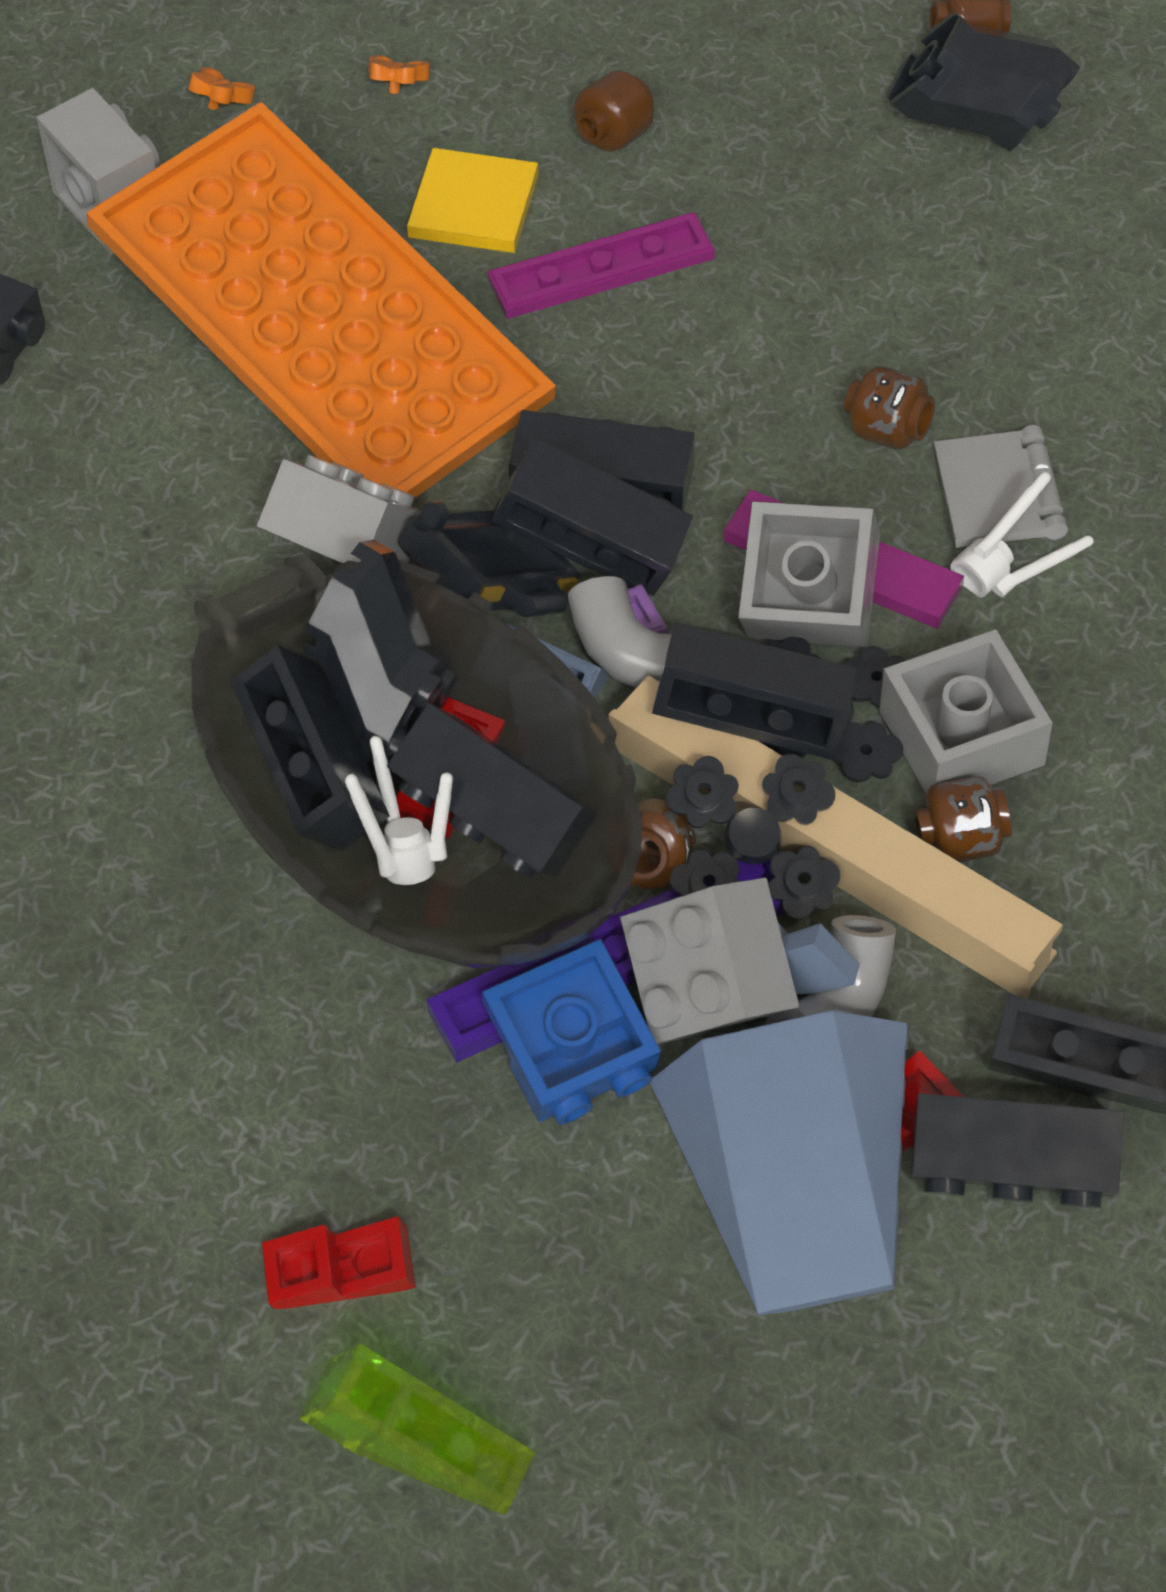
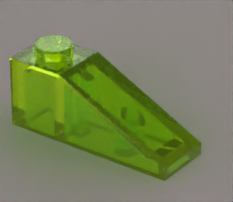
(415, 1429)

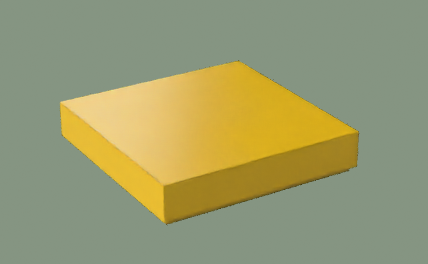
(473, 200)

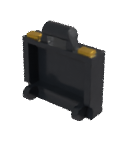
(489, 560)

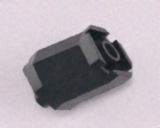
(983, 81)
(377, 650)

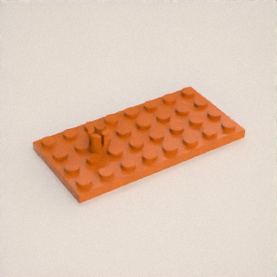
(320, 305)

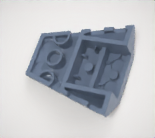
(797, 1151)

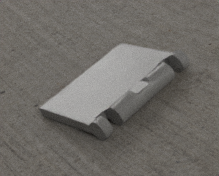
(988, 475)

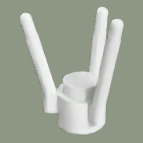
(989, 559)
(406, 849)

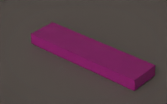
(600, 265)
(901, 579)

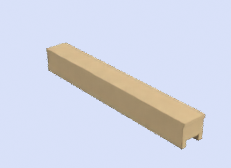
(875, 857)

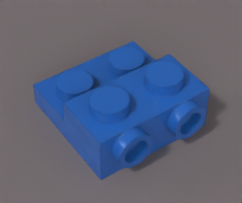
(572, 1033)

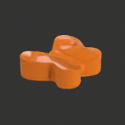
(386, 69)
(220, 90)

